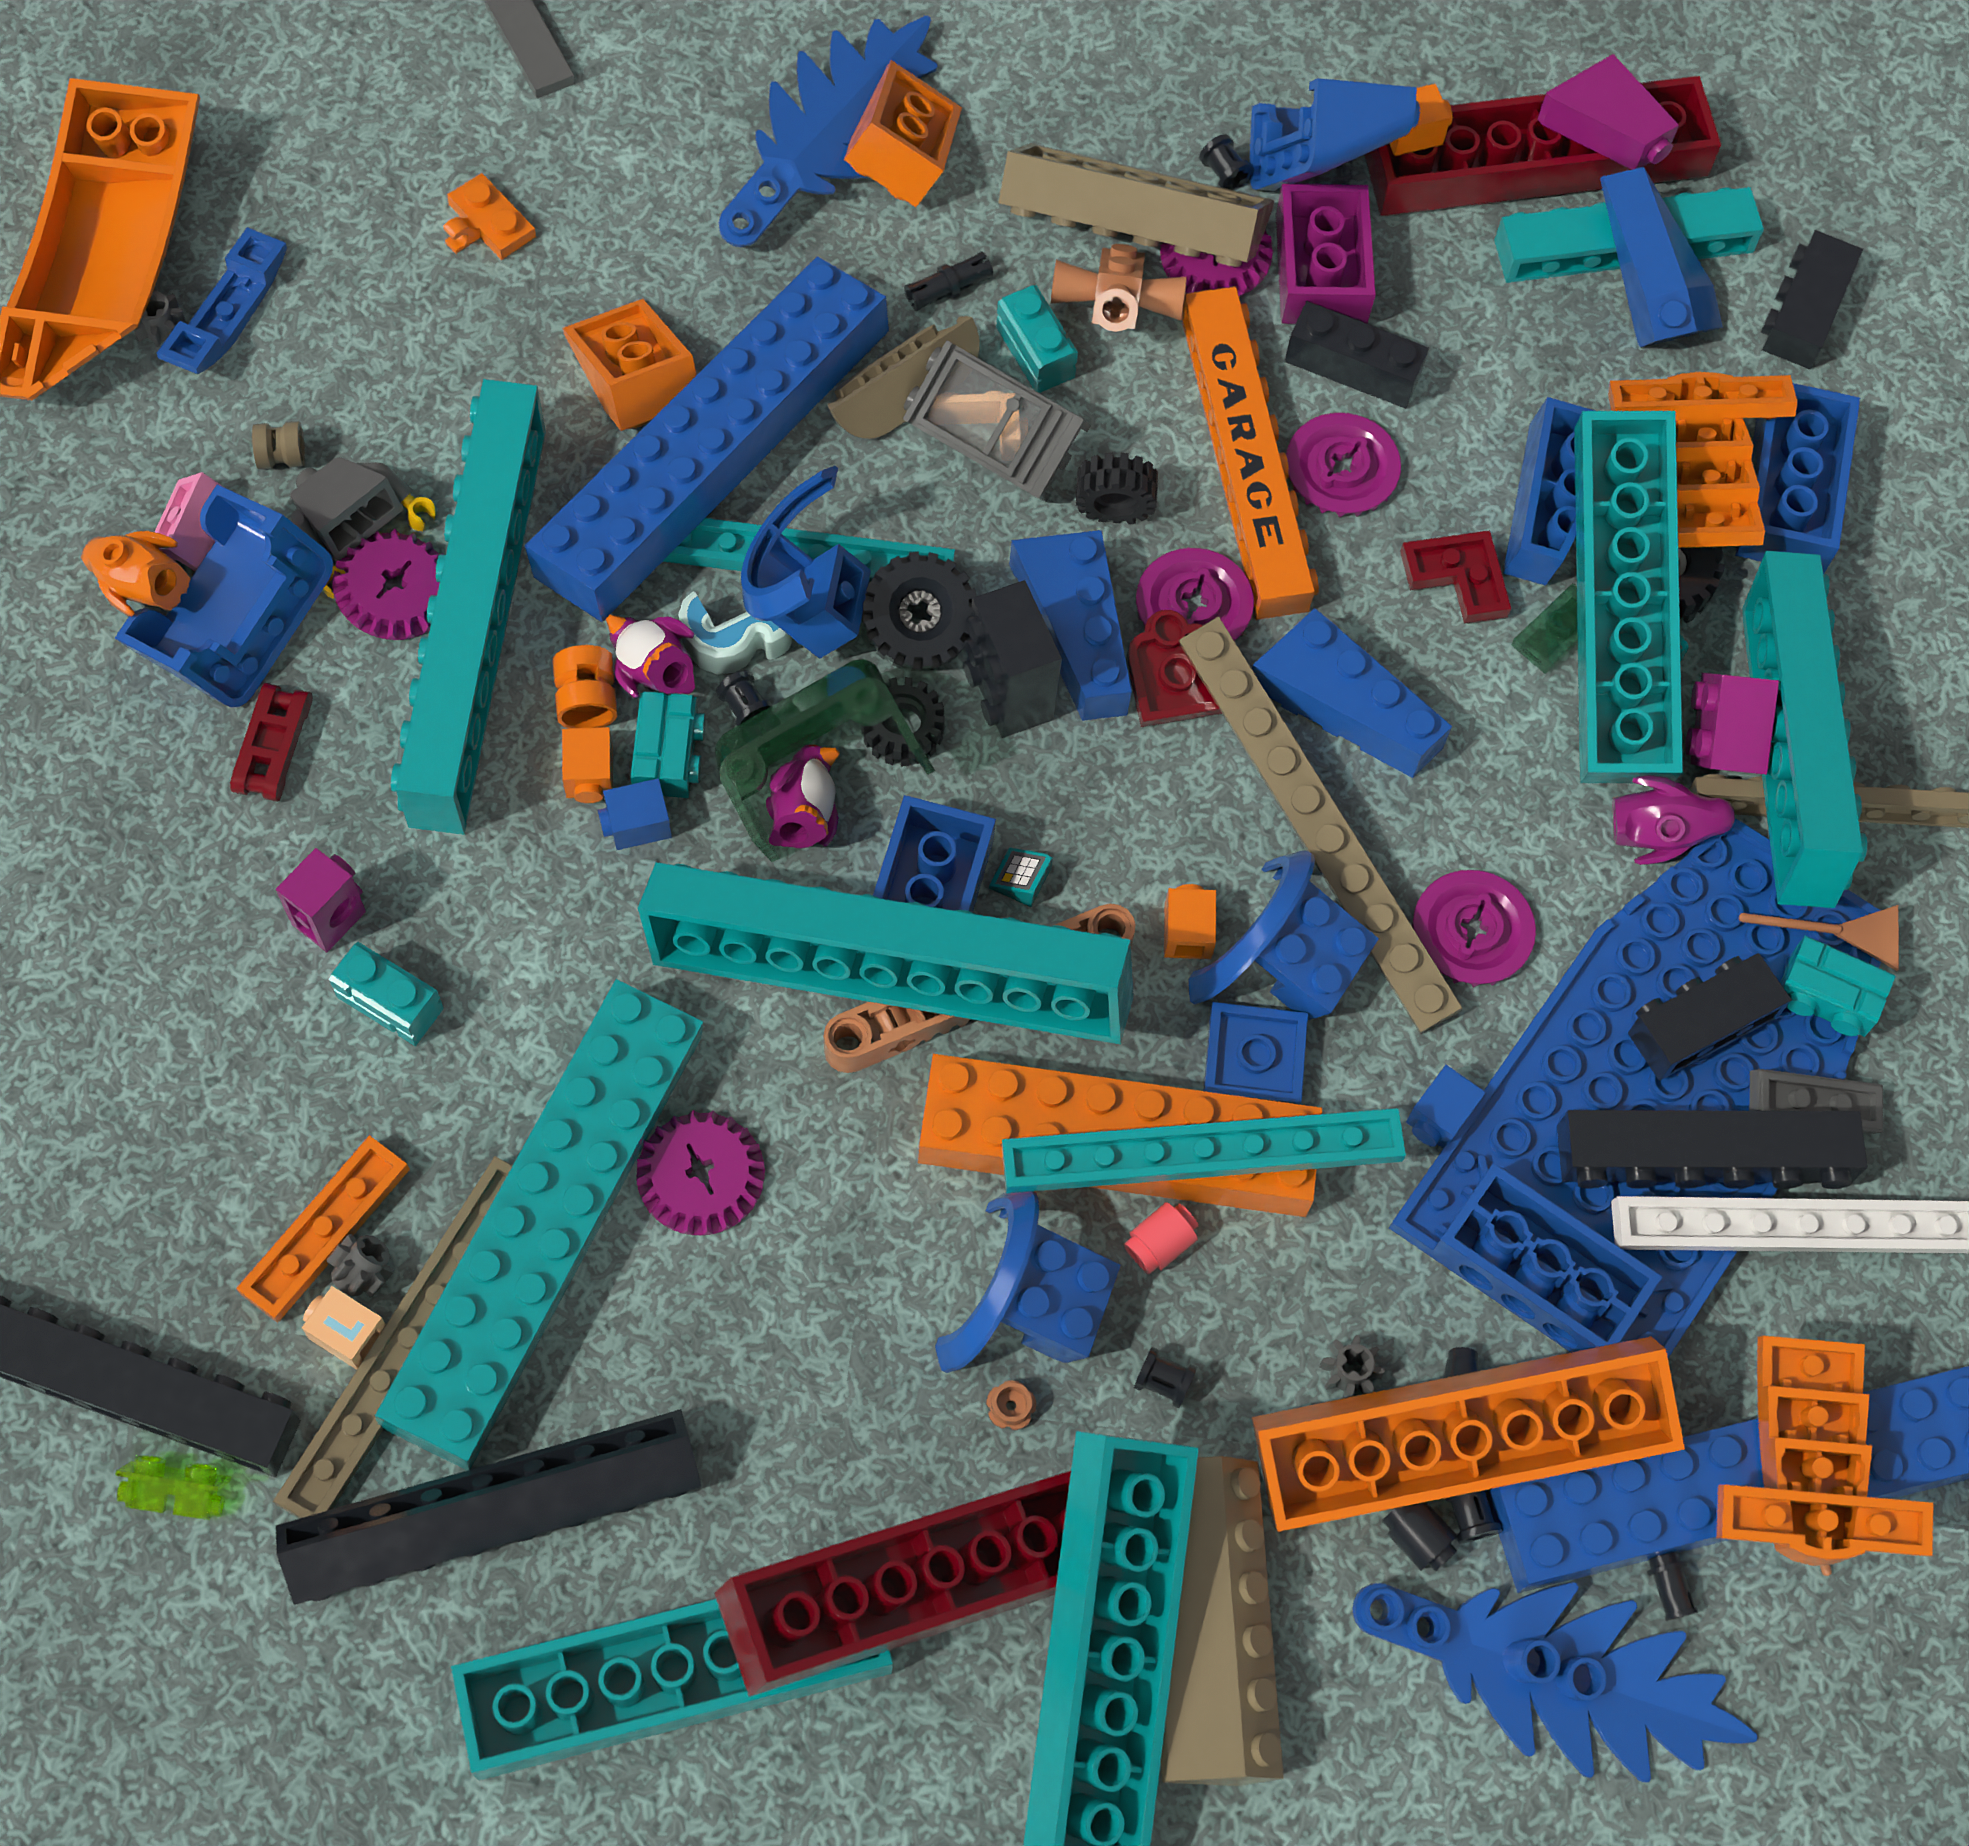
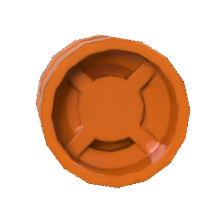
(584, 687)

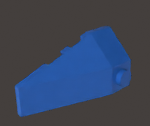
(1659, 269)

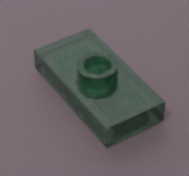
(1551, 632)

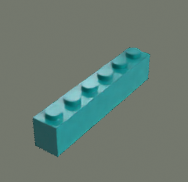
(1583, 242)

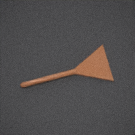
(1873, 934)

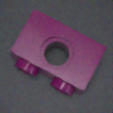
(322, 898)

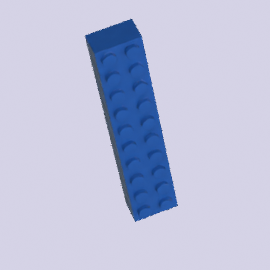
(707, 439)
(1669, 1501)

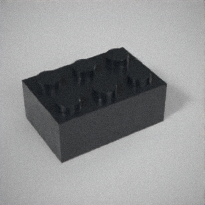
(1012, 659)

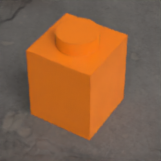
(1432, 123)
(587, 763)
(1190, 922)

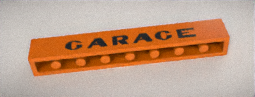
(1247, 453)

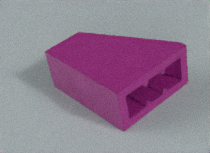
(1610, 115)

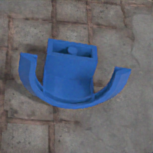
(805, 597)
(1299, 940)
(1040, 1287)

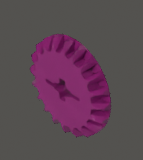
(1205, 276)
(1337, 436)
(1177, 577)
(399, 612)
(1503, 916)
(685, 1202)

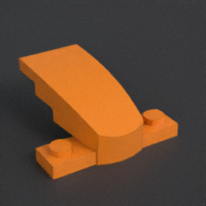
(1713, 447)
(1818, 1463)

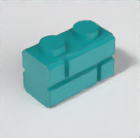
(1036, 339)
(666, 742)
(1835, 987)
(386, 993)

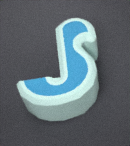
(730, 644)

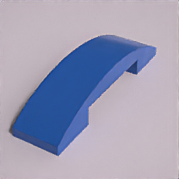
(230, 305)

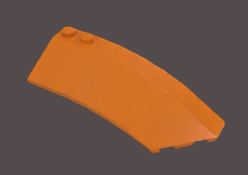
(97, 231)

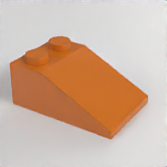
(904, 135)
(631, 362)

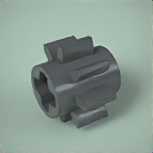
(159, 318)
(360, 1265)
(1353, 1381)

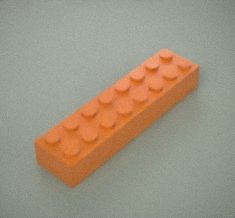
(982, 1102)
(1468, 1433)

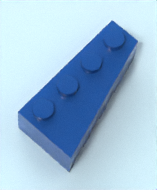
(1545, 498)
(1078, 606)
(1351, 695)

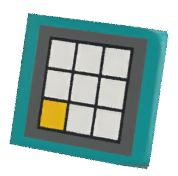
(1022, 875)

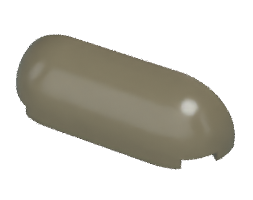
(875, 397)

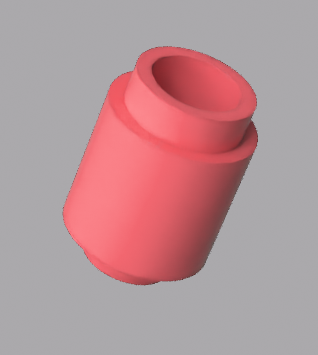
(1162, 1237)

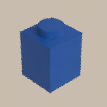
(635, 814)
(1444, 1108)

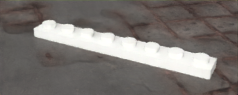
(1790, 1224)

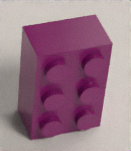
(1325, 250)

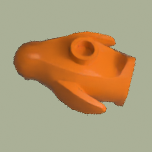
(136, 570)

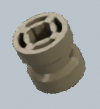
(278, 445)

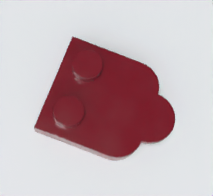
(1163, 676)

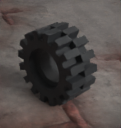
(1117, 488)
(929, 733)

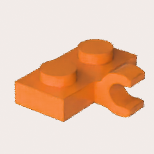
(488, 216)

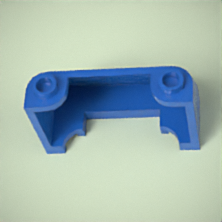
(1337, 128)
(237, 603)

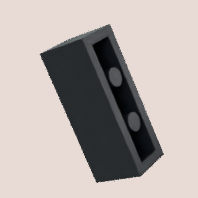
(1810, 298)
(1356, 354)
(1708, 1014)

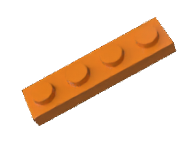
(324, 1224)

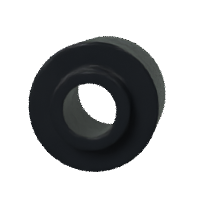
(1421, 1535)

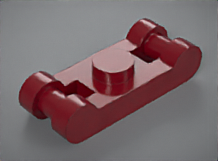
(270, 741)

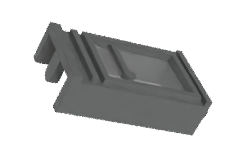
(993, 419)

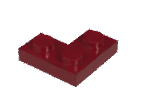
(1466, 562)

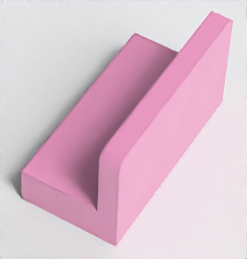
(182, 520)

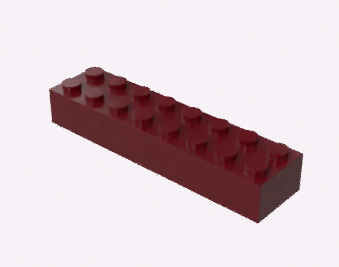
(1506, 154)
(895, 1585)

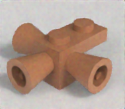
(1118, 288)

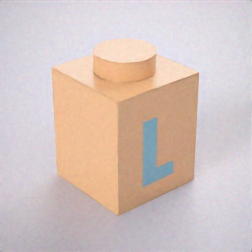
(342, 1326)

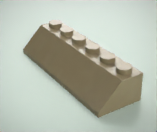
(1134, 203)
(1223, 1667)

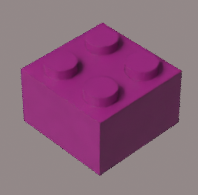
(1732, 723)

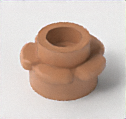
(1014, 1392)

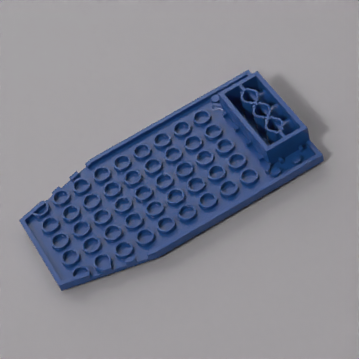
(1497, 1192)

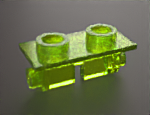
(152, 1481)

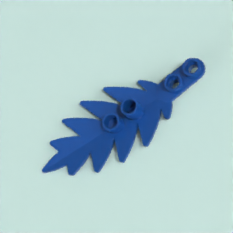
(817, 140)
(1561, 1673)

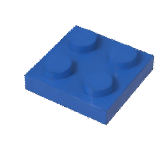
(1256, 1052)

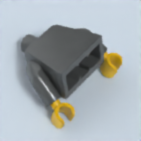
(352, 503)

